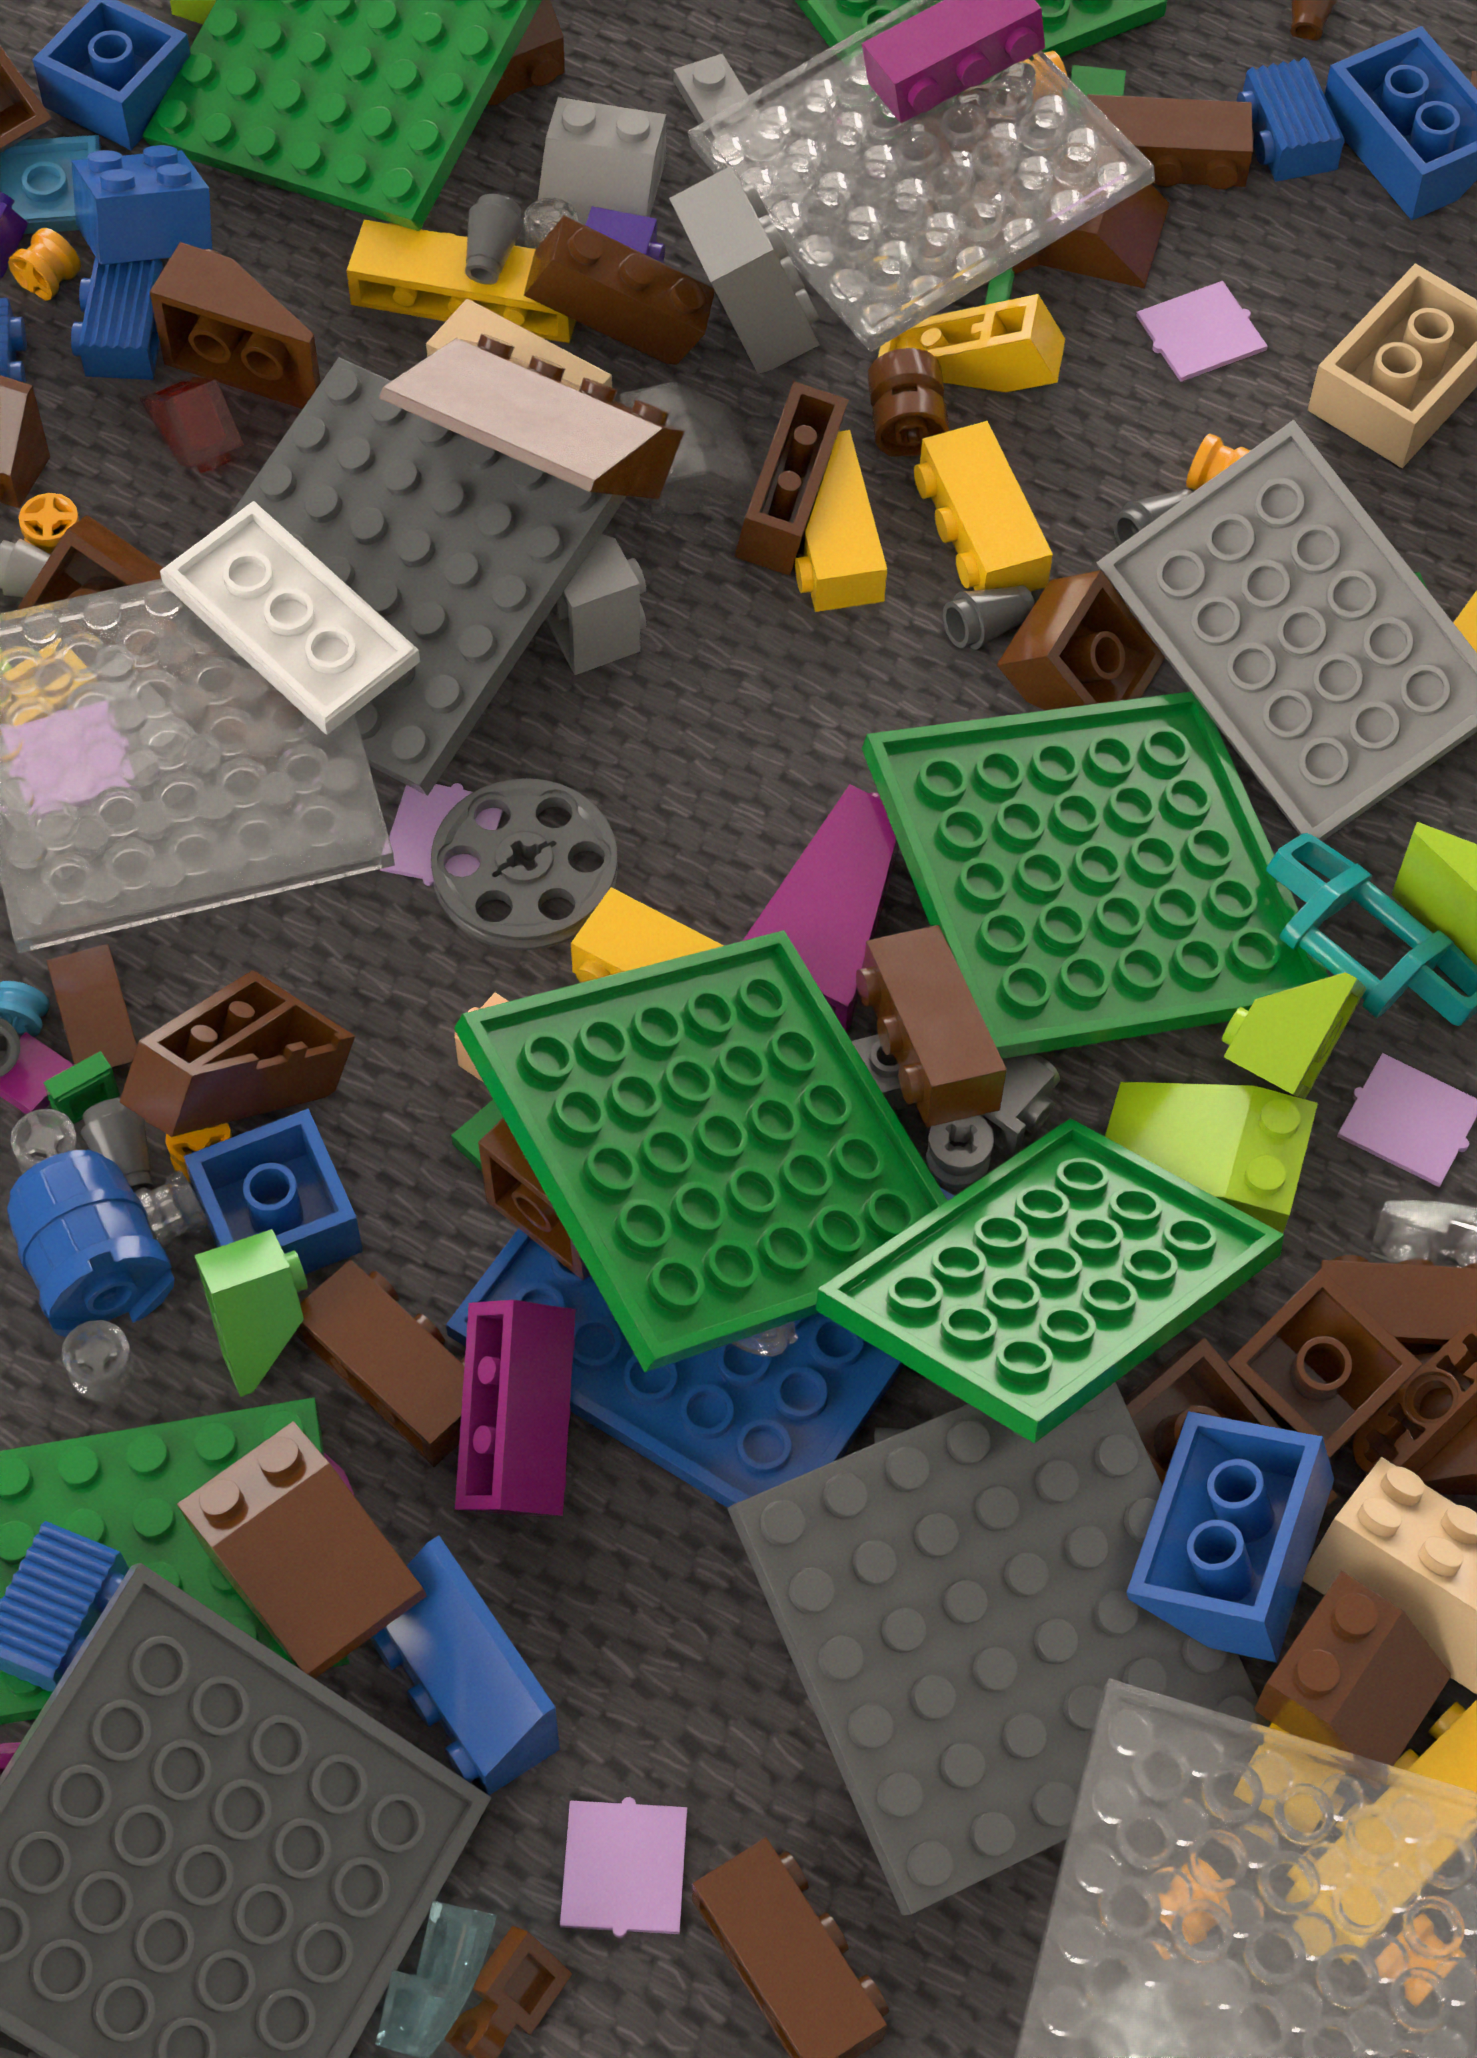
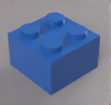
(110, 69)
(140, 204)
(278, 1182)

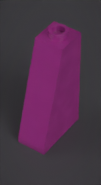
(836, 896)

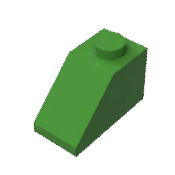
(252, 1303)

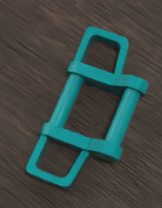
(1351, 883)

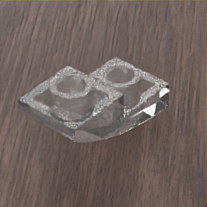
(1426, 1232)

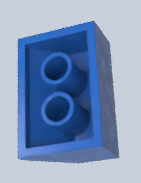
(1408, 119)
(1233, 1533)
(469, 1676)

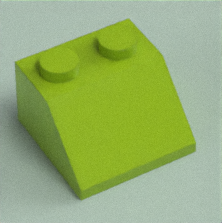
(1293, 1031)

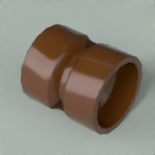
(906, 400)

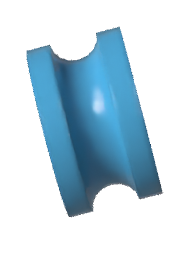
(23, 1007)

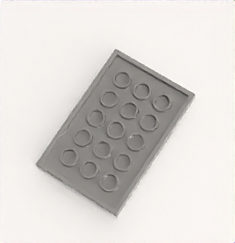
(1301, 633)

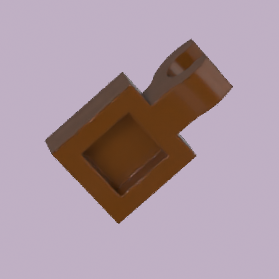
(516, 1992)

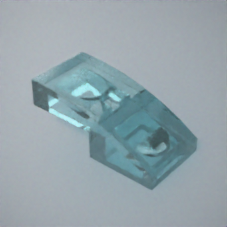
(427, 2004)

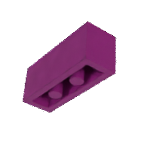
(949, 51)
(515, 1408)

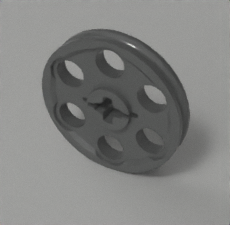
(523, 889)

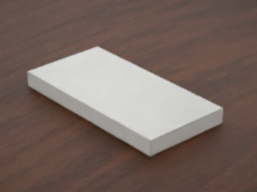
(290, 617)

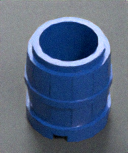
(86, 1241)

